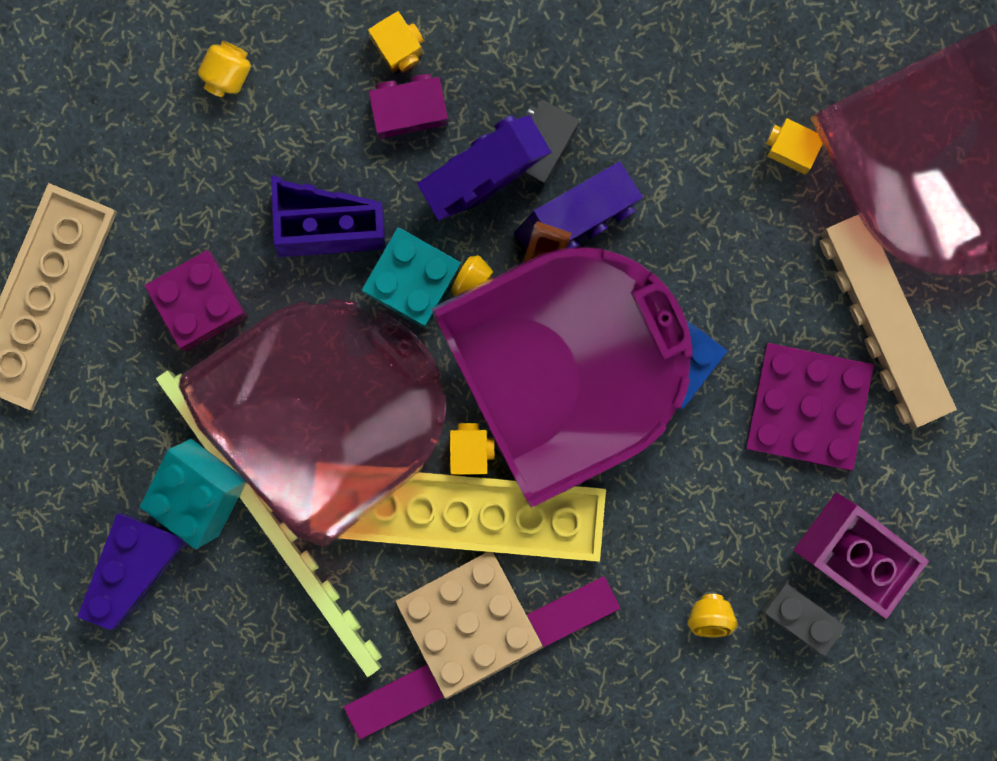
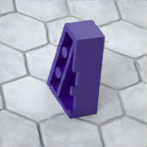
(127, 569)

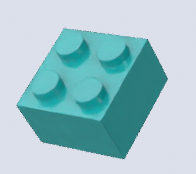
(411, 277)
(193, 493)

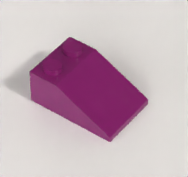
(861, 555)

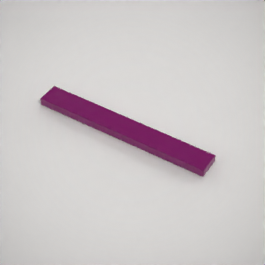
(420, 687)

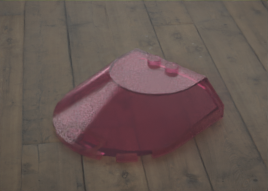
(925, 157)
(320, 411)

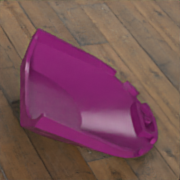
(570, 363)

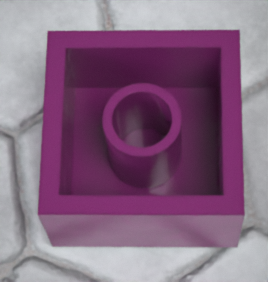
(196, 301)

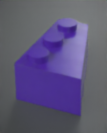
(484, 167)
(586, 207)
(324, 221)

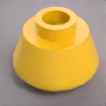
(473, 273)
(712, 617)

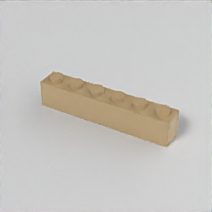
(888, 323)

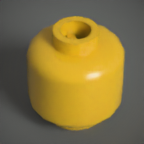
(224, 69)

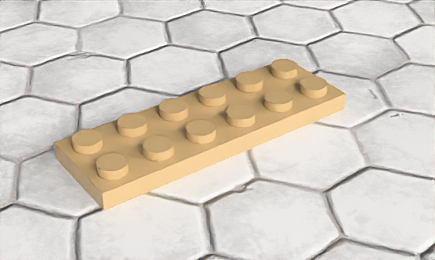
(47, 289)

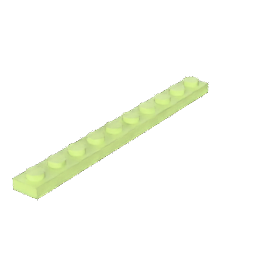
(281, 536)

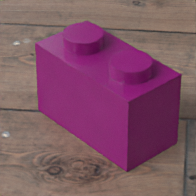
(408, 106)

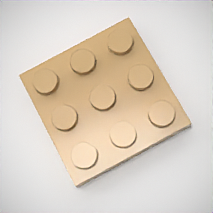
(469, 624)

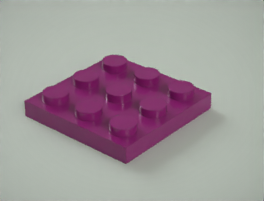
(809, 406)

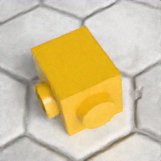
(397, 42)
(794, 145)
(470, 450)

